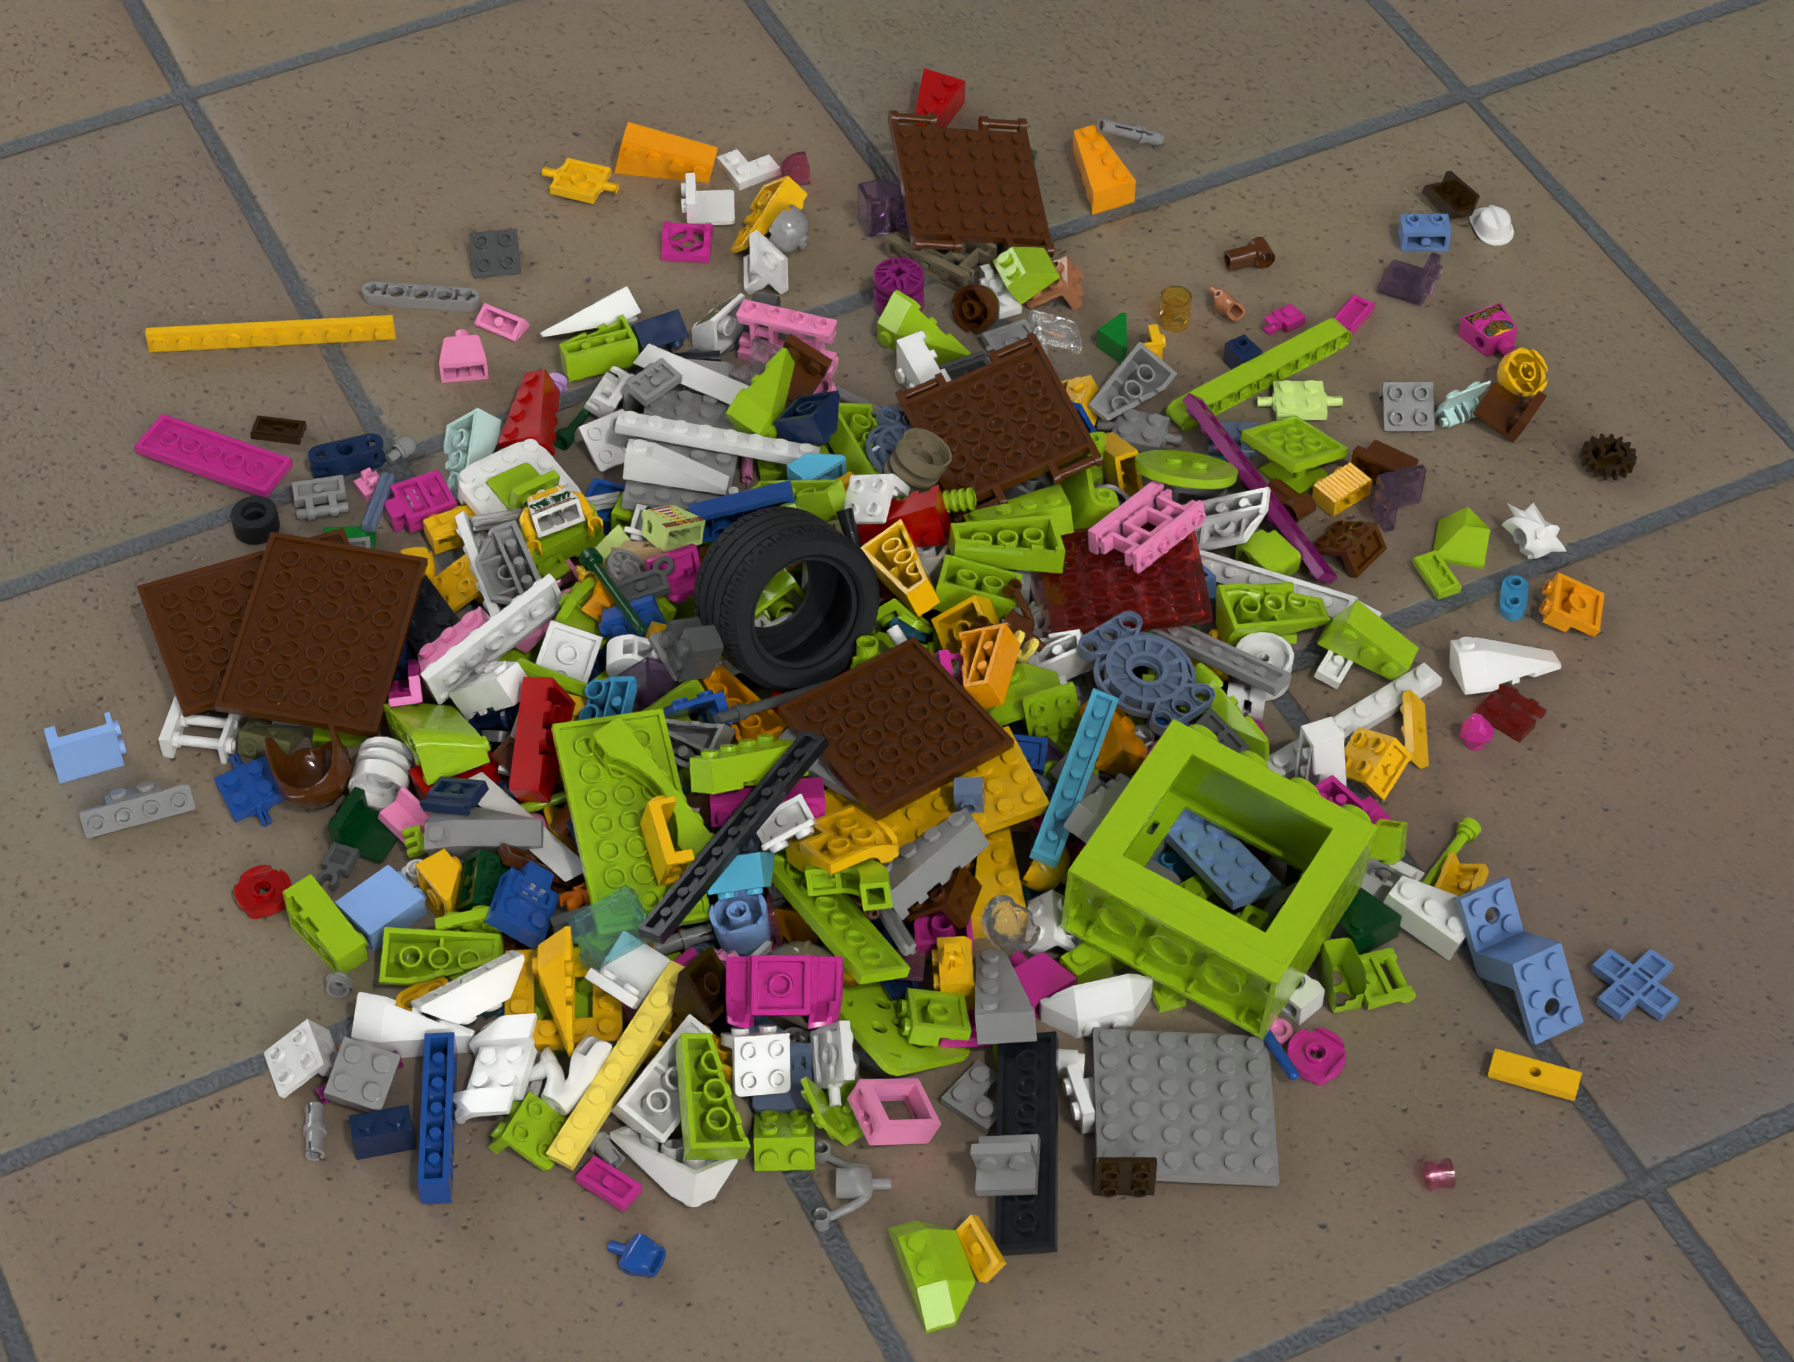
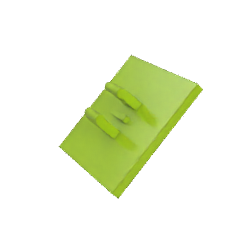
(1300, 482)

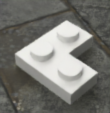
(747, 173)

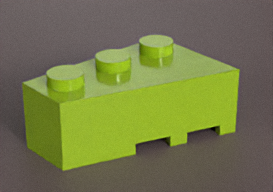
(599, 351)

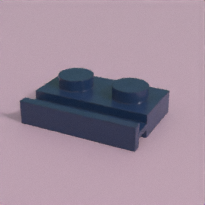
(454, 795)

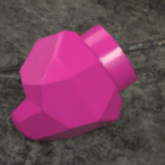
(1476, 732)

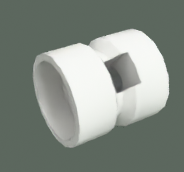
(1253, 695)

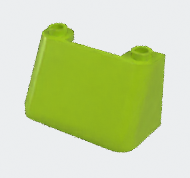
(1089, 503)
(438, 739)

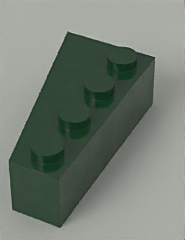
(1365, 921)

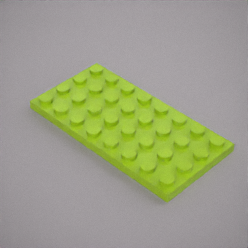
(610, 806)

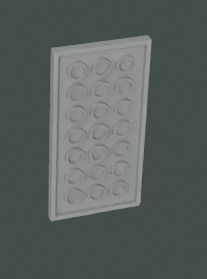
(693, 409)

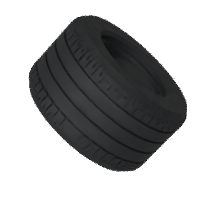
(824, 629)

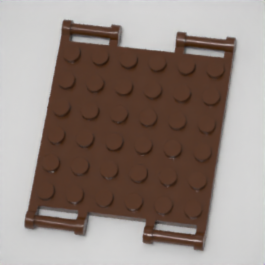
(968, 184)
(1002, 423)

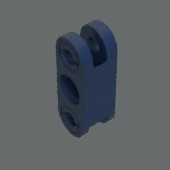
(346, 456)

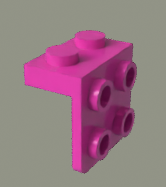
(685, 572)

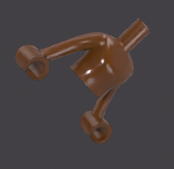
(1013, 619)

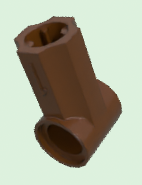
(1255, 253)
(1296, 504)

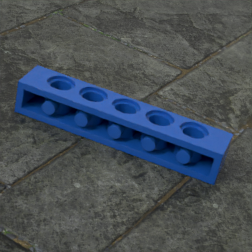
(437, 1118)

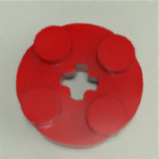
(248, 891)

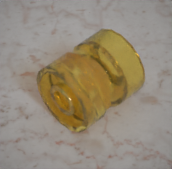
(1175, 308)

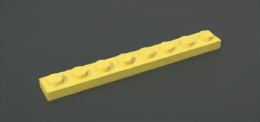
(616, 1071)

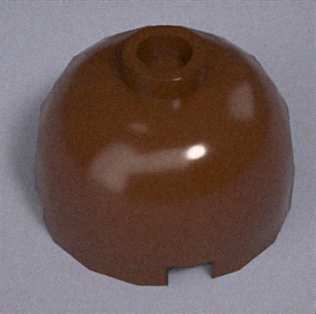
(975, 308)

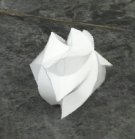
(1533, 533)

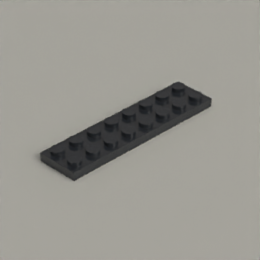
(1029, 1106)

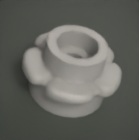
(338, 984)

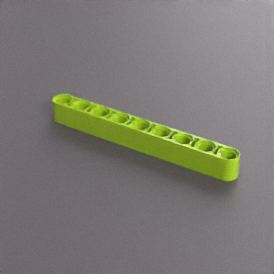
(1262, 370)

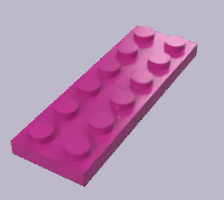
(213, 455)

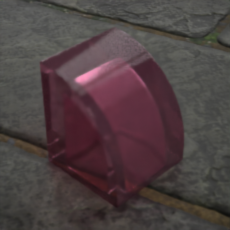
(797, 168)

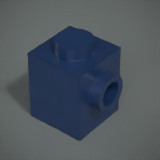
(1239, 351)

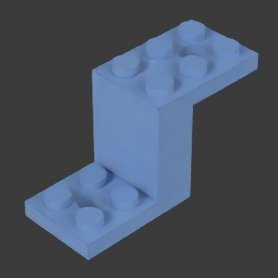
(1519, 960)

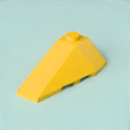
(766, 207)
(557, 981)

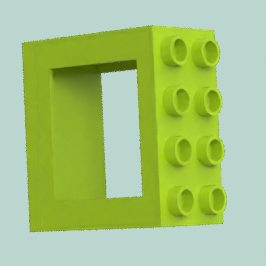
(1183, 937)

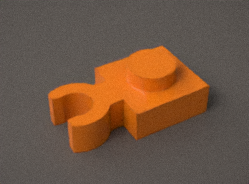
(574, 899)

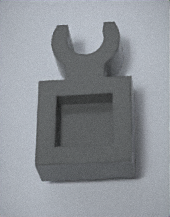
(337, 861)

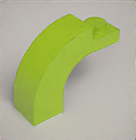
(865, 879)

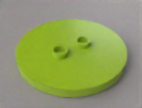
(1186, 469)

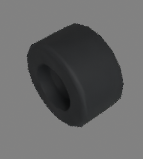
(258, 509)

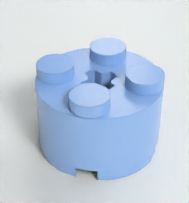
(741, 922)

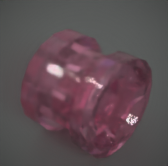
(1439, 1174)

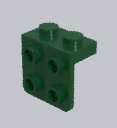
(361, 829)

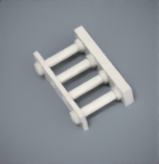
(172, 732)

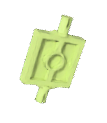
(1299, 398)

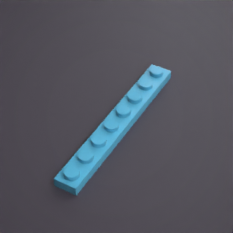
(1074, 777)

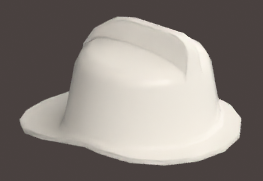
(1492, 225)

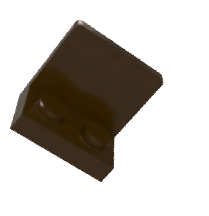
(1124, 1176)

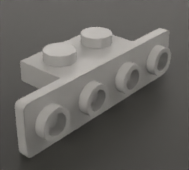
(136, 807)

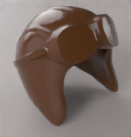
(311, 774)

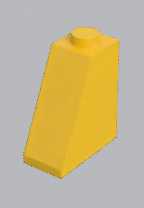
(1119, 465)

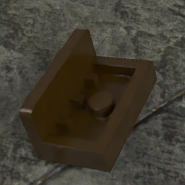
(1452, 196)

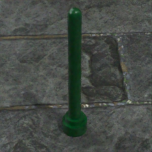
(565, 436)
(593, 562)

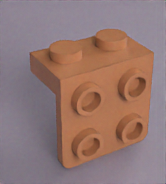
(1068, 286)

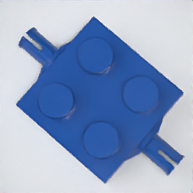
(249, 789)

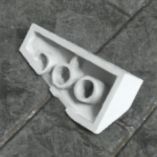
(1485, 663)

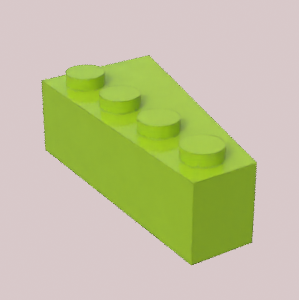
(816, 496)
(736, 765)
(708, 1114)

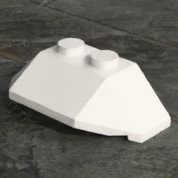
(1232, 518)
(475, 991)
(1097, 1004)

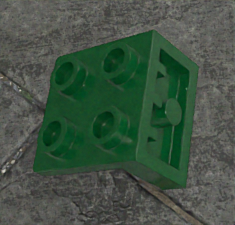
(479, 879)

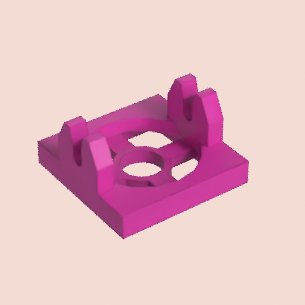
(687, 254)

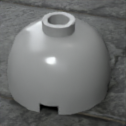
(789, 230)

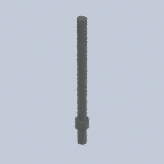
(742, 711)

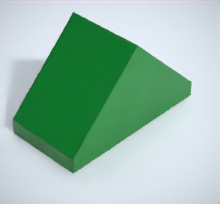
(1113, 338)

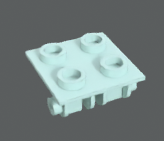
(1460, 405)

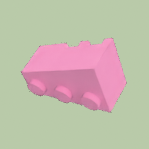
(451, 636)

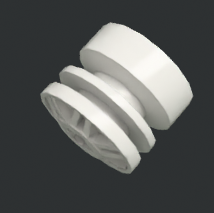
(382, 770)

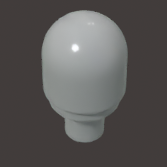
(401, 449)

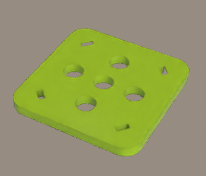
(890, 1048)

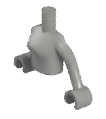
(852, 1182)

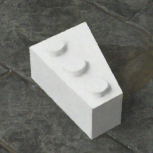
(915, 361)
(1321, 752)

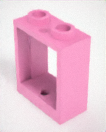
(878, 1128)

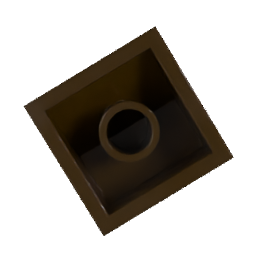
(701, 988)

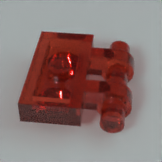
(1507, 718)

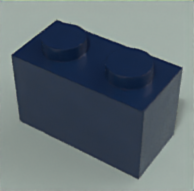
(661, 331)
(382, 1132)

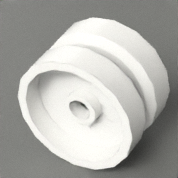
(1268, 648)

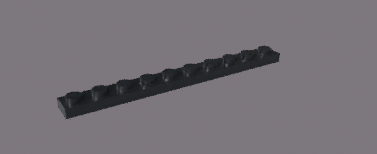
(732, 837)

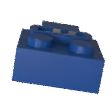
(523, 904)

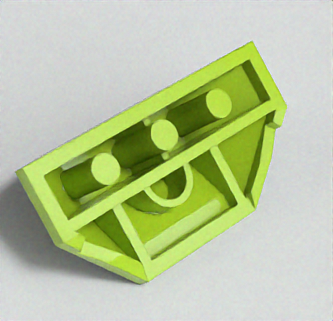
(1024, 681)
(934, 1271)

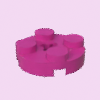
(1314, 1069)

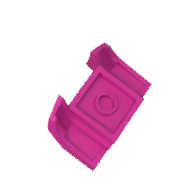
(784, 988)

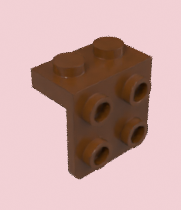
(954, 898)

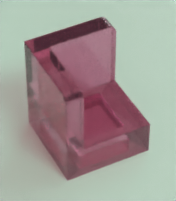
(917, 964)

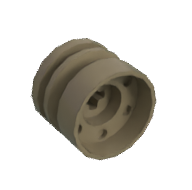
(919, 459)

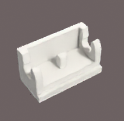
(608, 393)

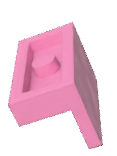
(403, 813)

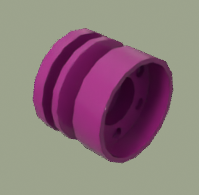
(899, 275)

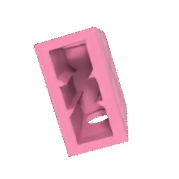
(462, 358)

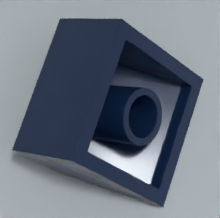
(810, 418)

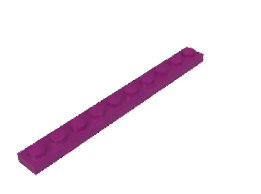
(1252, 480)

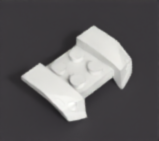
(501, 1069)

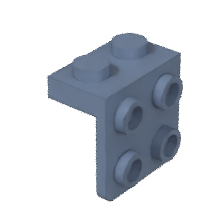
(799, 1068)

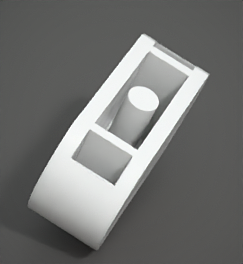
(626, 651)

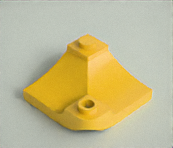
(843, 841)

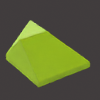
(1462, 539)

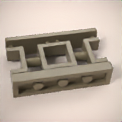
(941, 266)

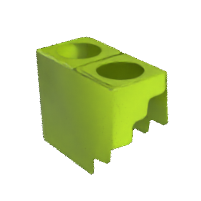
(1270, 553)
(1343, 957)

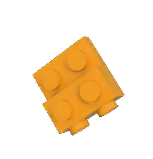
(1572, 605)

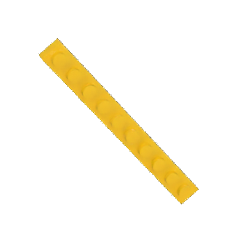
(270, 333)

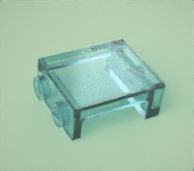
(609, 928)

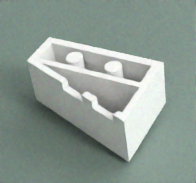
(1061, 654)
(492, 685)
(1428, 915)

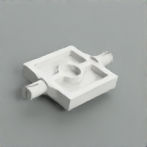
(833, 1058)

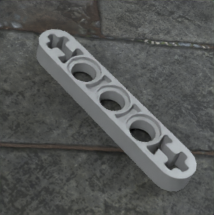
(375, 291)

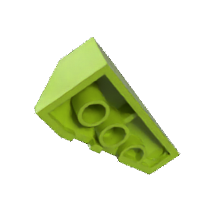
(904, 318)
(764, 399)
(1229, 711)
(426, 954)

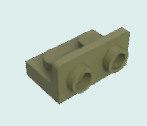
(255, 731)

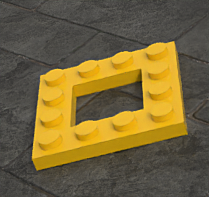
(607, 1010)

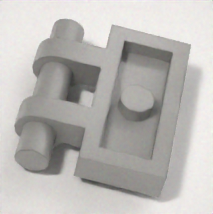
(320, 491)

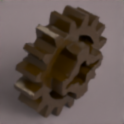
(1608, 457)

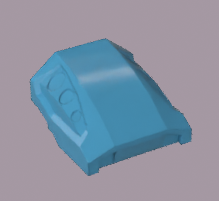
(609, 697)

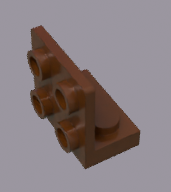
(809, 367)
(1506, 411)
(1381, 459)
(1355, 542)

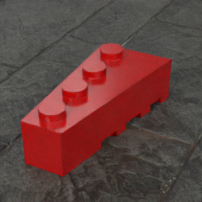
(534, 754)

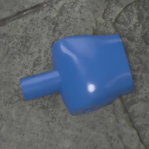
(640, 1256)

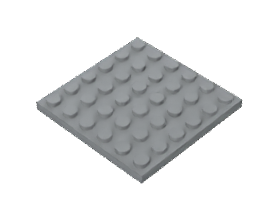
(1187, 1101)

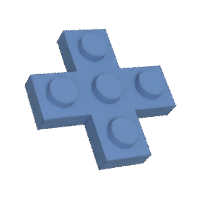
(1635, 984)

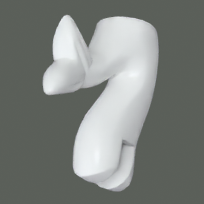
(584, 1065)

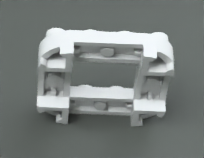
(474, 478)

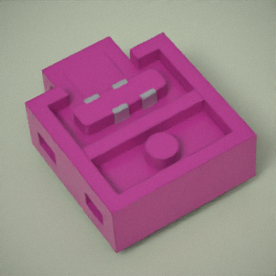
(417, 500)

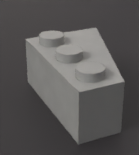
(692, 737)

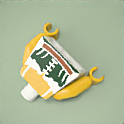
(555, 510)

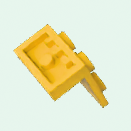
(458, 584)
(1375, 761)

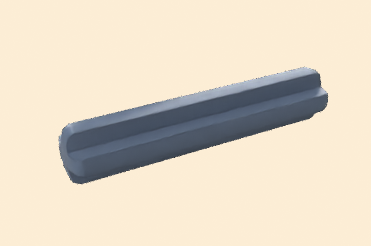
(377, 502)

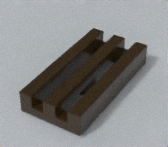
(276, 430)

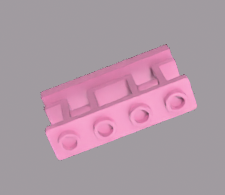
(785, 322)
(1135, 513)

